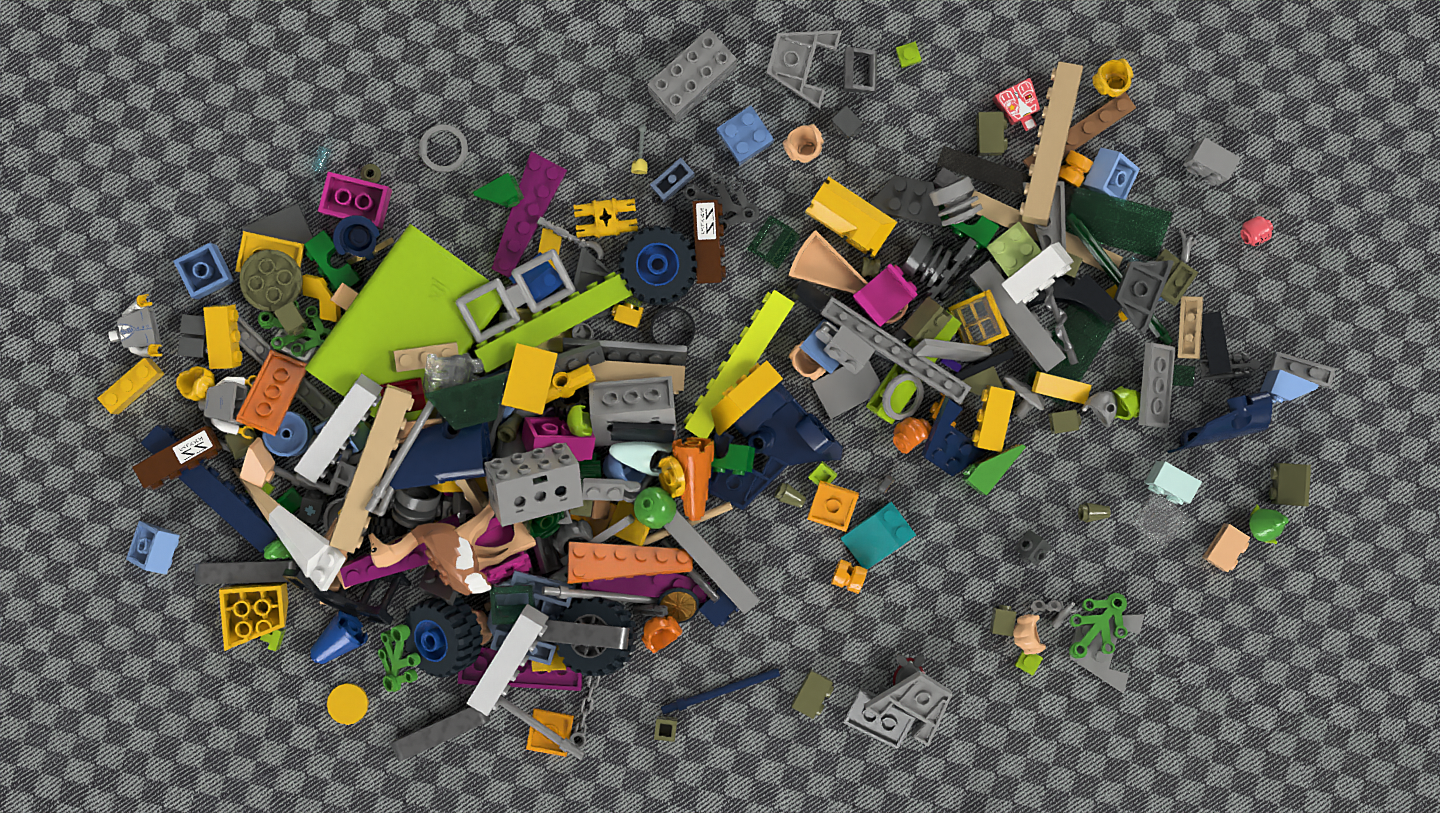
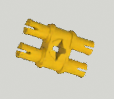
(597, 209)

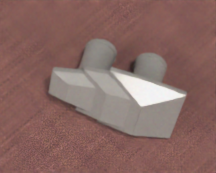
(1024, 390)

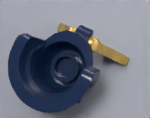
(358, 237)

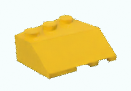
(744, 396)
(252, 611)

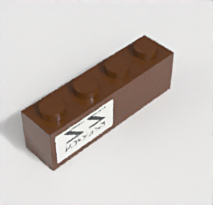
(708, 242)
(177, 457)

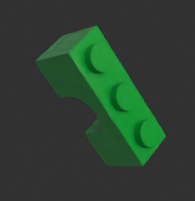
(980, 232)
(321, 250)
(738, 459)

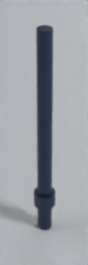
(682, 704)

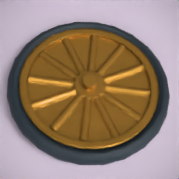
(681, 604)

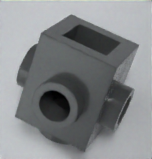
(1032, 548)

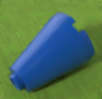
(338, 638)

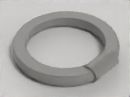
(423, 148)
(890, 389)

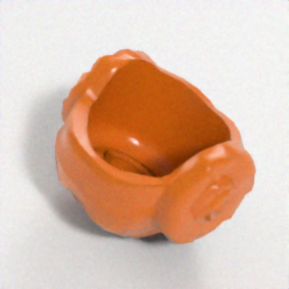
(910, 433)
(660, 632)

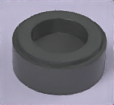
(885, 484)

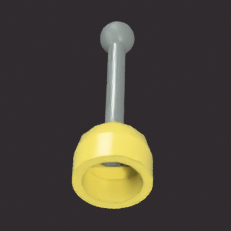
(639, 165)

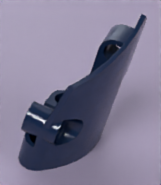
(787, 430)

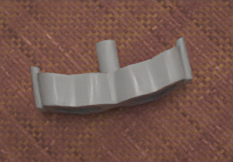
(1051, 606)

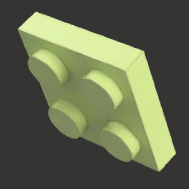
(1014, 249)

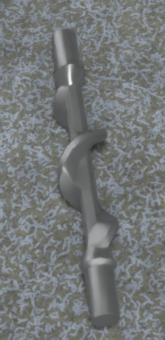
(1060, 317)

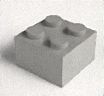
(1211, 162)

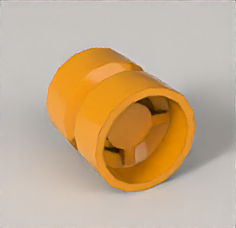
(1074, 169)
(849, 576)

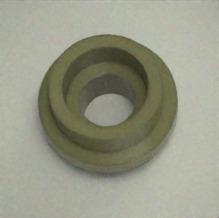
(377, 173)

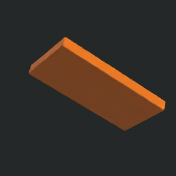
(272, 393)

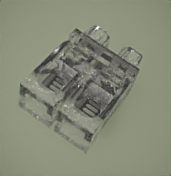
(450, 371)

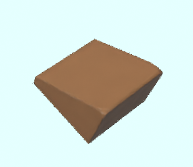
(600, 509)

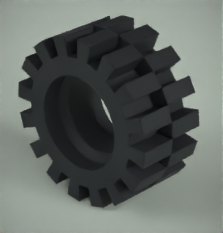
(580, 396)
(386, 526)

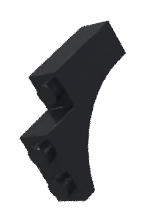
(1084, 294)

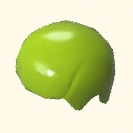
(579, 421)

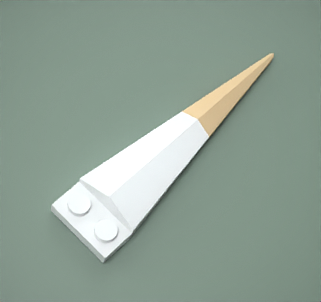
(304, 544)

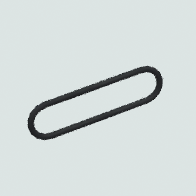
(966, 276)

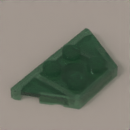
(469, 402)

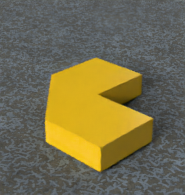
(317, 288)

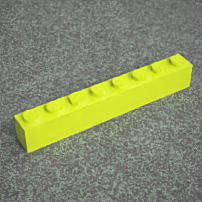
(741, 361)

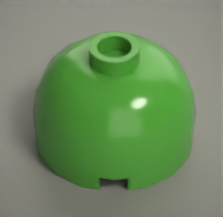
(654, 507)

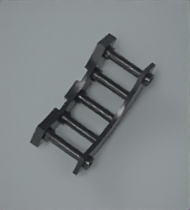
(338, 600)

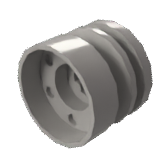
(956, 201)

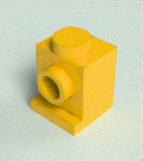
(627, 314)

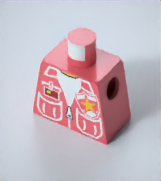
(1019, 104)

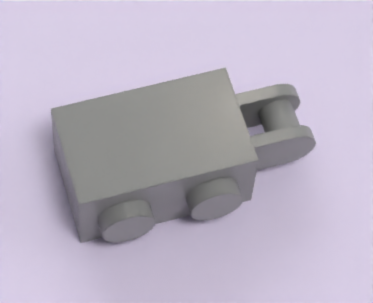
(845, 346)

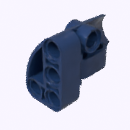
(1247, 416)
(444, 456)

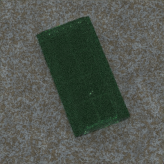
(1120, 221)
(1086, 336)

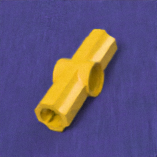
(572, 380)

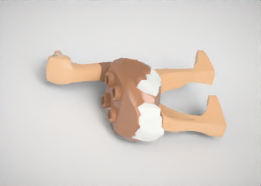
(454, 550)

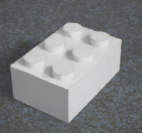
(1038, 273)

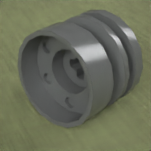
(926, 260)
(416, 506)

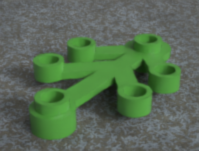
(315, 335)
(1100, 622)
(393, 680)

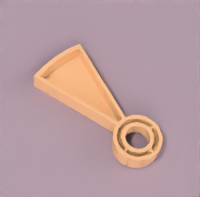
(824, 266)

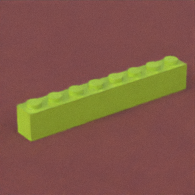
(555, 321)

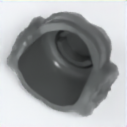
(574, 532)

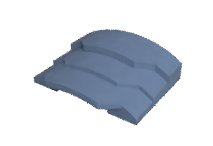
(546, 604)

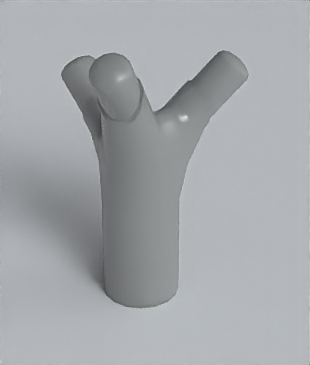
(1187, 245)
(1063, 614)

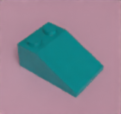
(878, 535)

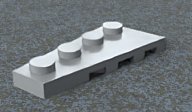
(1055, 228)

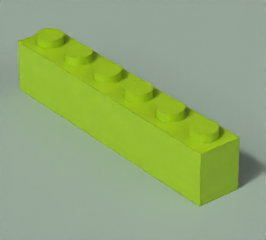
(905, 390)

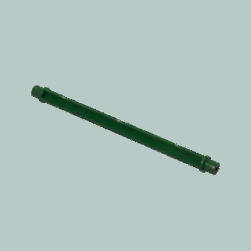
(1111, 269)

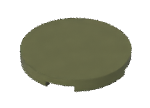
(270, 280)

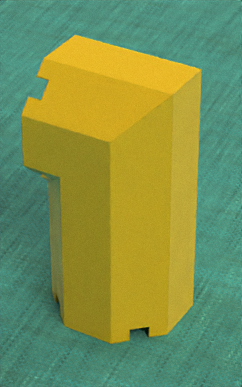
(851, 216)

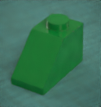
(502, 192)

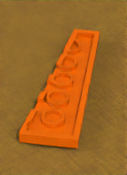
(610, 561)

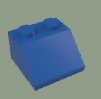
(542, 281)

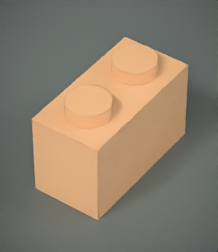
(1226, 548)

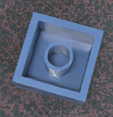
(745, 135)
(204, 271)

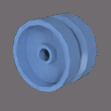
(299, 439)

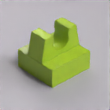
(274, 639)

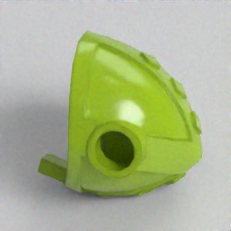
(1127, 402)

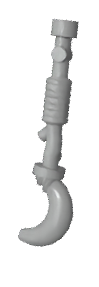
(565, 234)

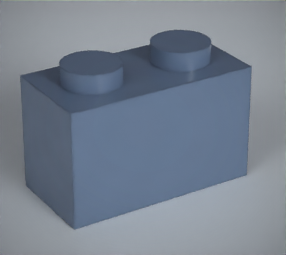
(672, 180)

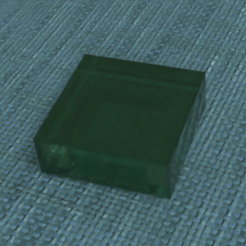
(1183, 375)

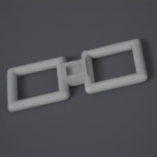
(515, 295)
(344, 475)

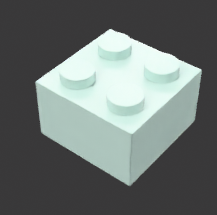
(1172, 482)

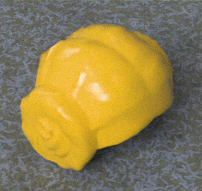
(1113, 77)
(195, 383)

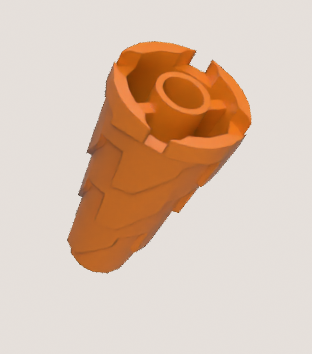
(695, 459)

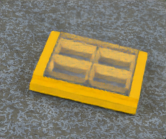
(979, 319)

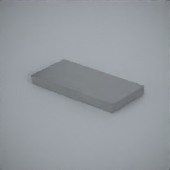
(1156, 385)

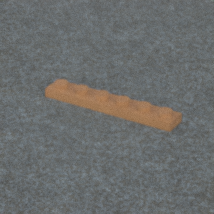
(1094, 124)

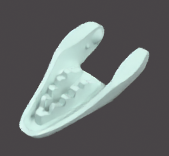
(639, 454)

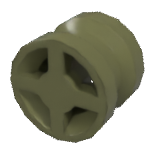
(870, 267)

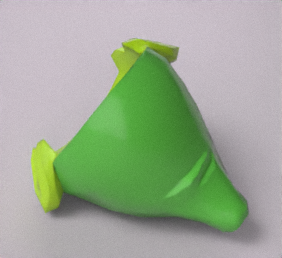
(1267, 524)

